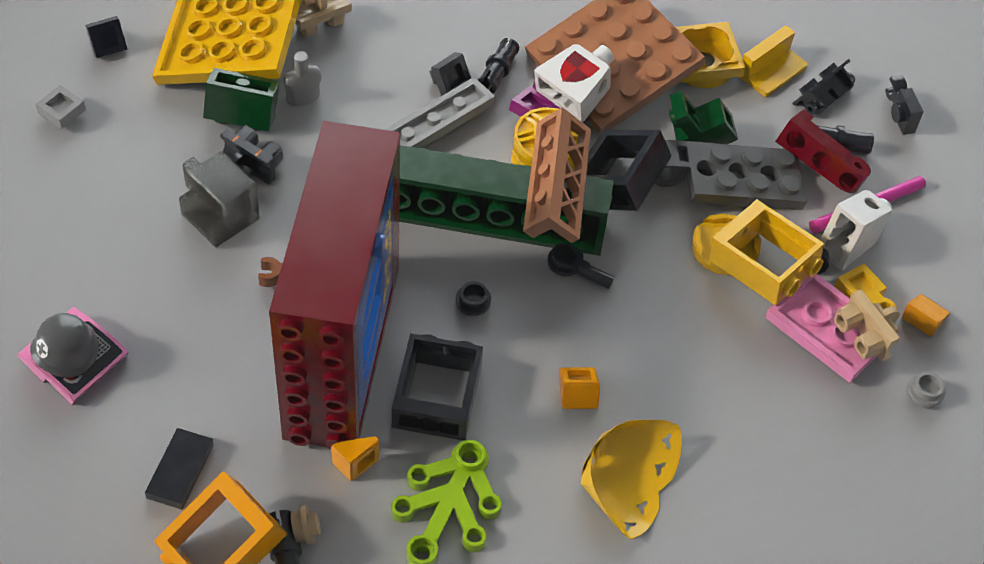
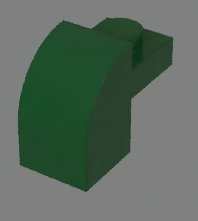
(704, 124)

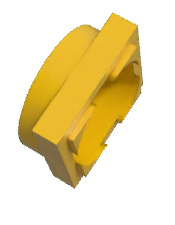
(720, 43)

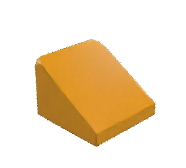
(925, 314)
(579, 387)
(355, 456)

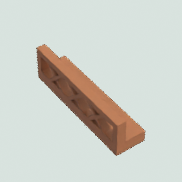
(549, 171)

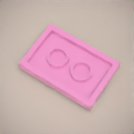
(810, 322)

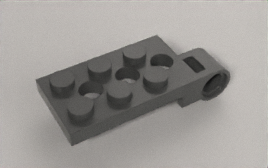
(723, 187)

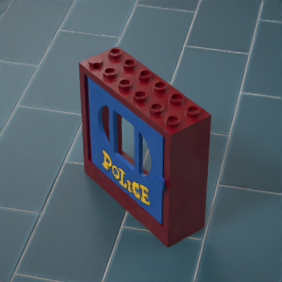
(337, 285)

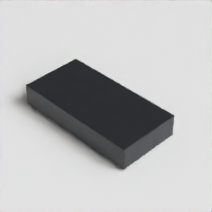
(179, 468)

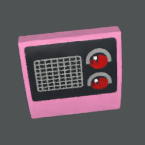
(109, 355)

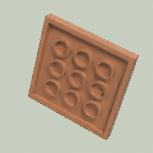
(645, 47)

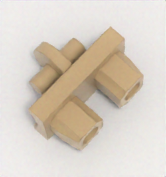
(317, 11)
(873, 323)

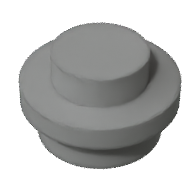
(926, 389)

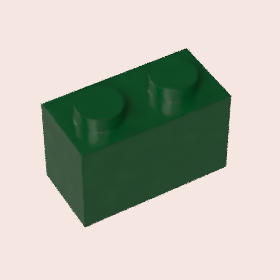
(240, 99)

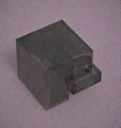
(219, 198)

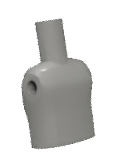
(302, 82)

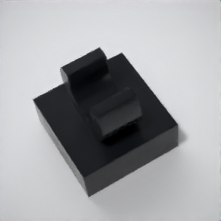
(106, 37)
(450, 73)

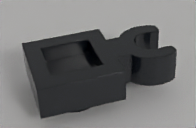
(906, 108)

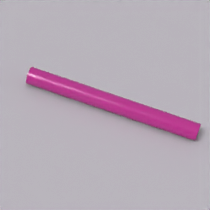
(891, 194)

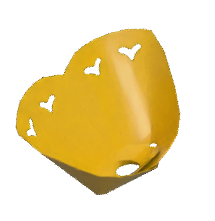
(627, 474)

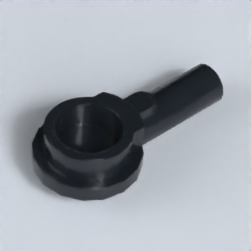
(567, 261)

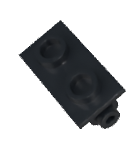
(816, 94)

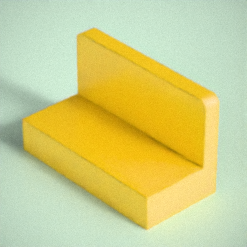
(772, 63)

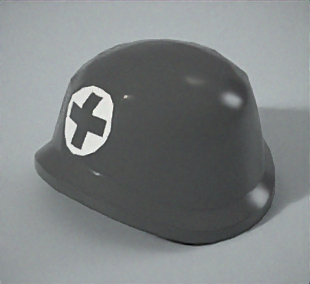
(65, 346)

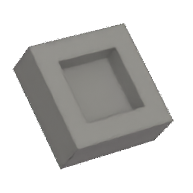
(60, 107)

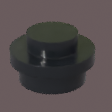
(473, 298)

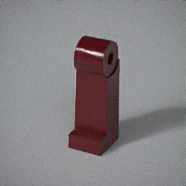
(823, 153)

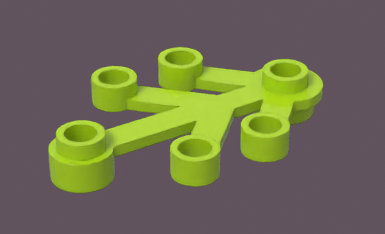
(449, 498)

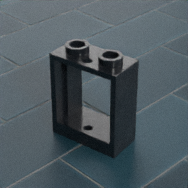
(650, 159)
(429, 416)

